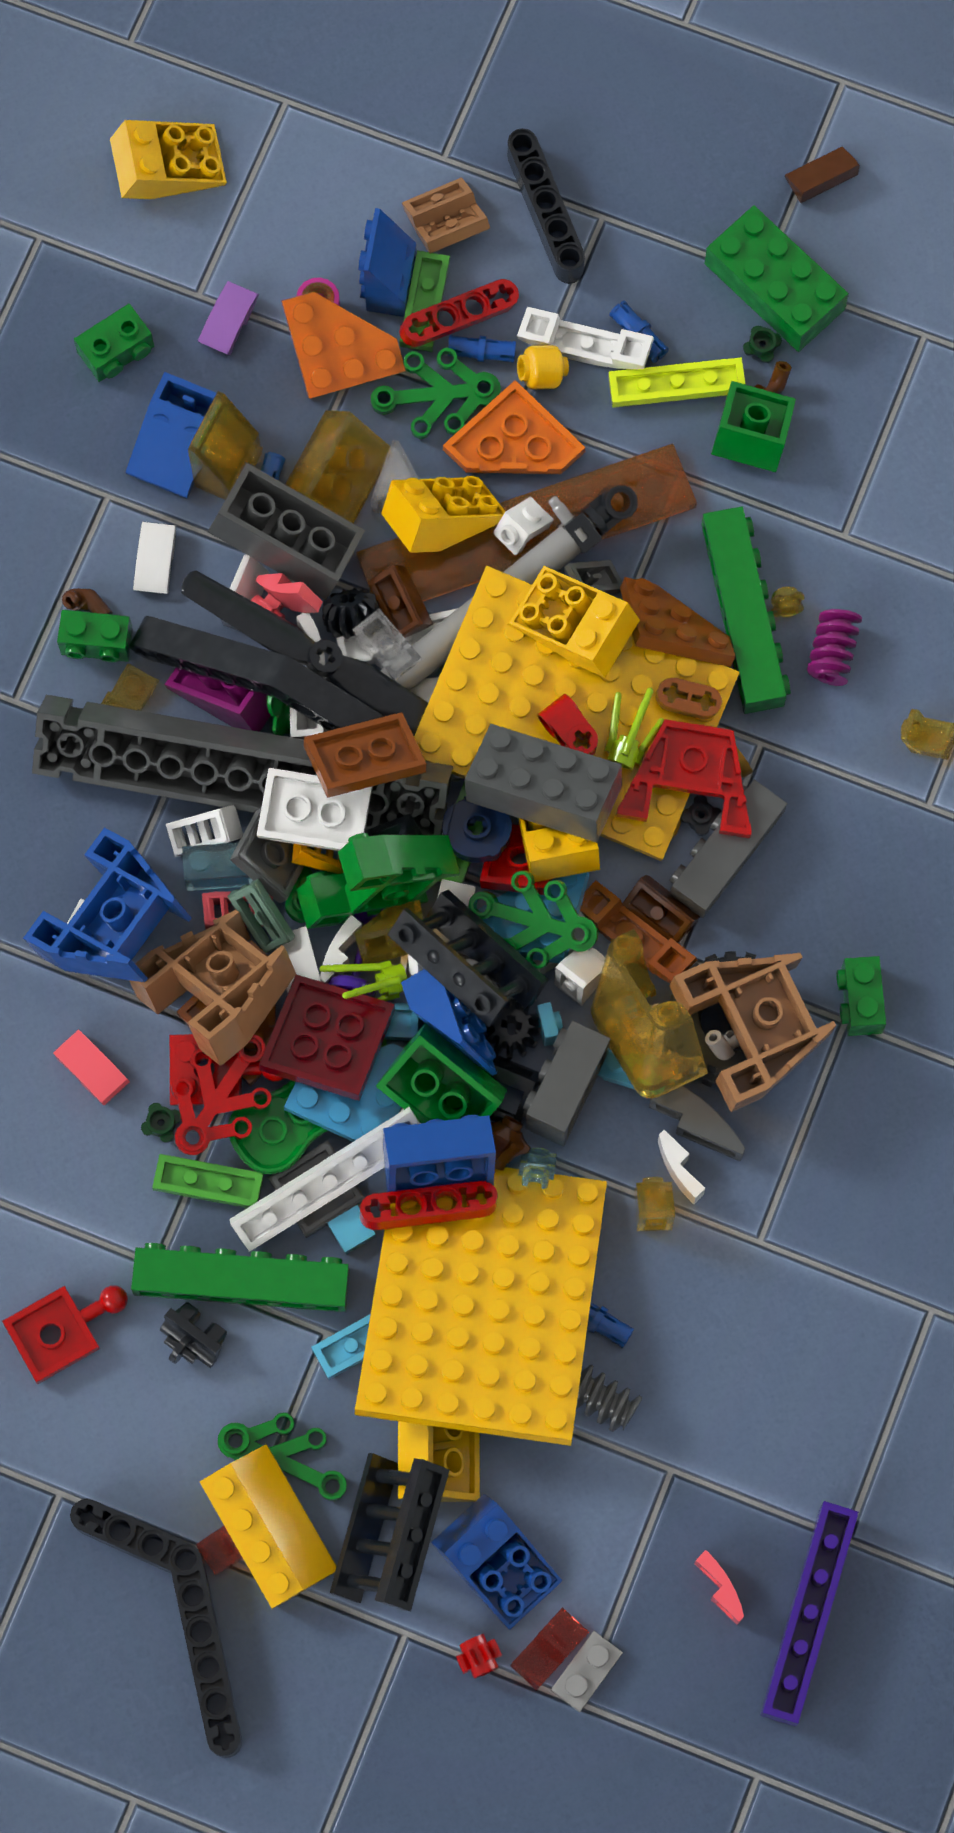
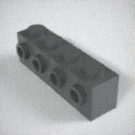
(723, 855)

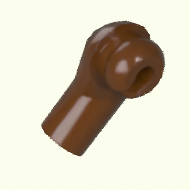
(778, 378)
(85, 600)

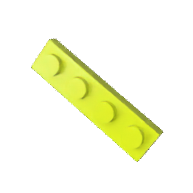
(674, 382)

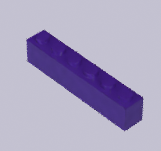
(809, 1614)

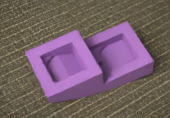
(228, 317)

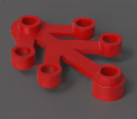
(216, 1101)

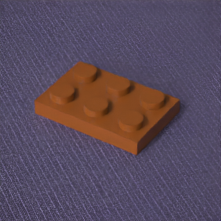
(364, 754)

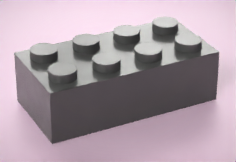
(286, 531)
(543, 782)

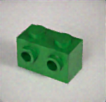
(114, 343)
(95, 636)
(863, 996)

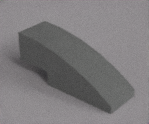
(699, 1122)

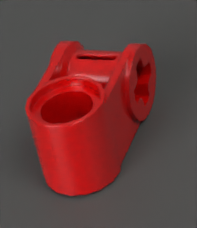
(566, 722)

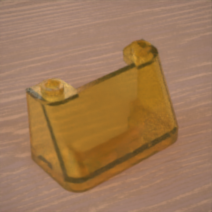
(651, 1044)

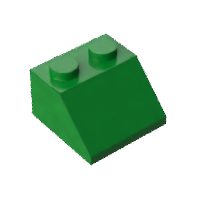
(753, 426)

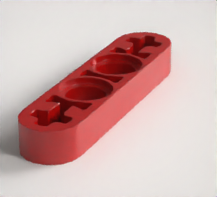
(457, 308)
(427, 1199)

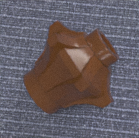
(508, 1141)

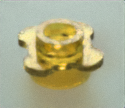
(787, 602)

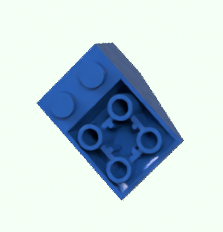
(386, 266)
(166, 434)
(449, 1018)
(497, 1561)

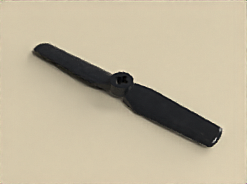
(286, 638)

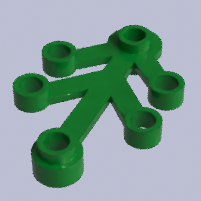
(441, 392)
(539, 919)
(282, 1452)

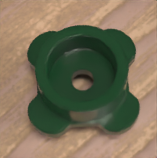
(765, 335)
(157, 1113)

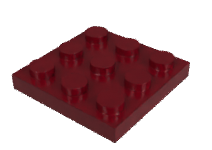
(327, 1038)

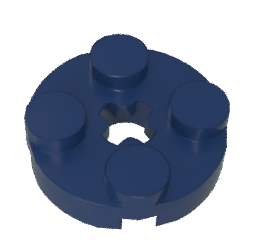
(480, 847)

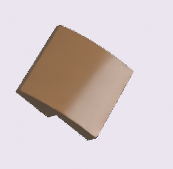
(446, 215)

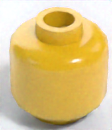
(542, 367)

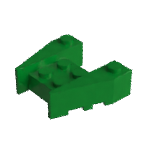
(376, 876)

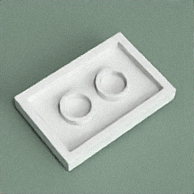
(301, 814)

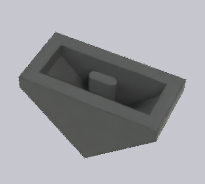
(596, 574)

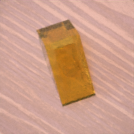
(373, 937)
(654, 1205)

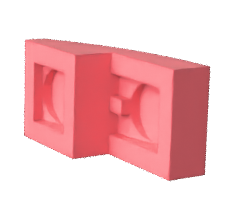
(293, 596)
(91, 1067)
(726, 1597)

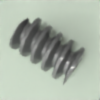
(605, 1400)

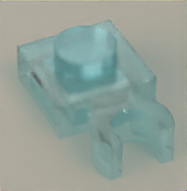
(537, 1166)

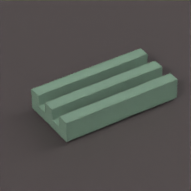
(265, 914)

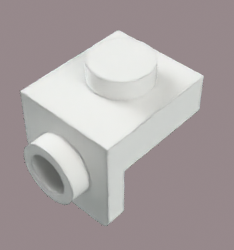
(522, 524)

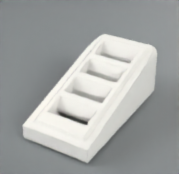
(224, 825)

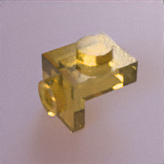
(927, 735)

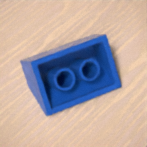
(439, 1153)

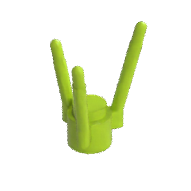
(625, 749)
(386, 982)

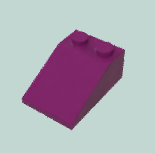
(225, 701)

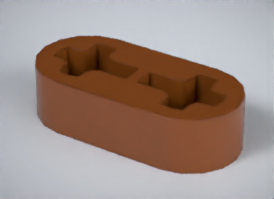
(686, 706)

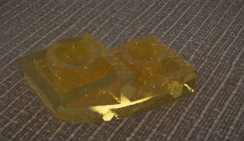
(131, 689)

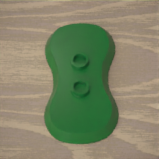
(276, 1135)

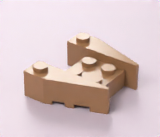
(225, 975)
(763, 1015)

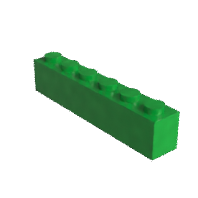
(744, 609)
(240, 1279)

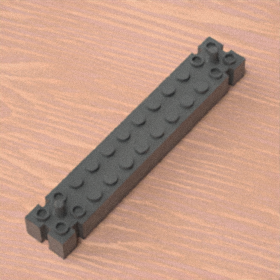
(203, 761)

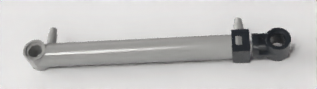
(573, 536)

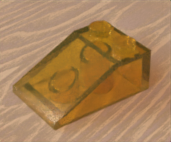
(222, 447)

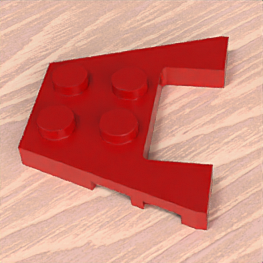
(695, 762)

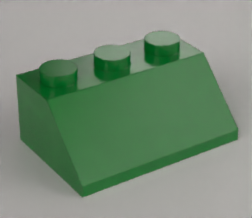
(439, 1080)

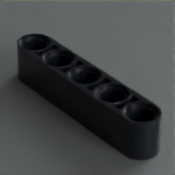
(545, 191)

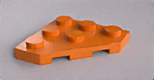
(337, 346)
(514, 437)

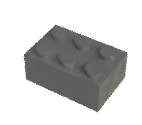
(565, 1082)

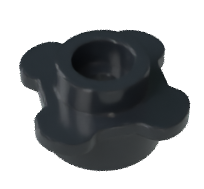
(690, 815)

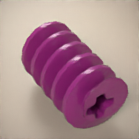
(831, 644)

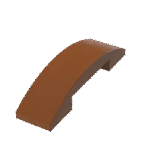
(662, 956)

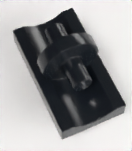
(190, 1341)

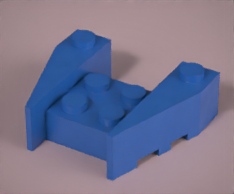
(112, 918)

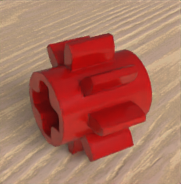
(479, 1656)

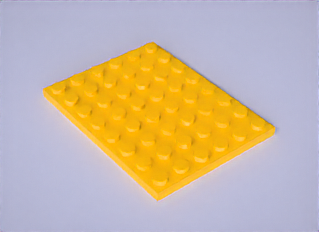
(510, 678)
(486, 1313)

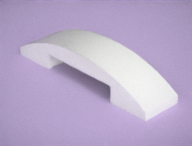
(585, 343)

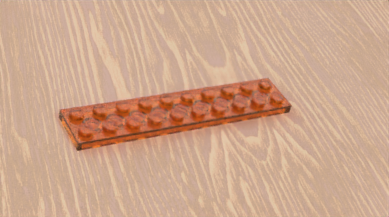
(653, 476)

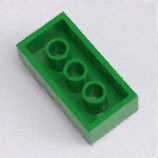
(776, 278)

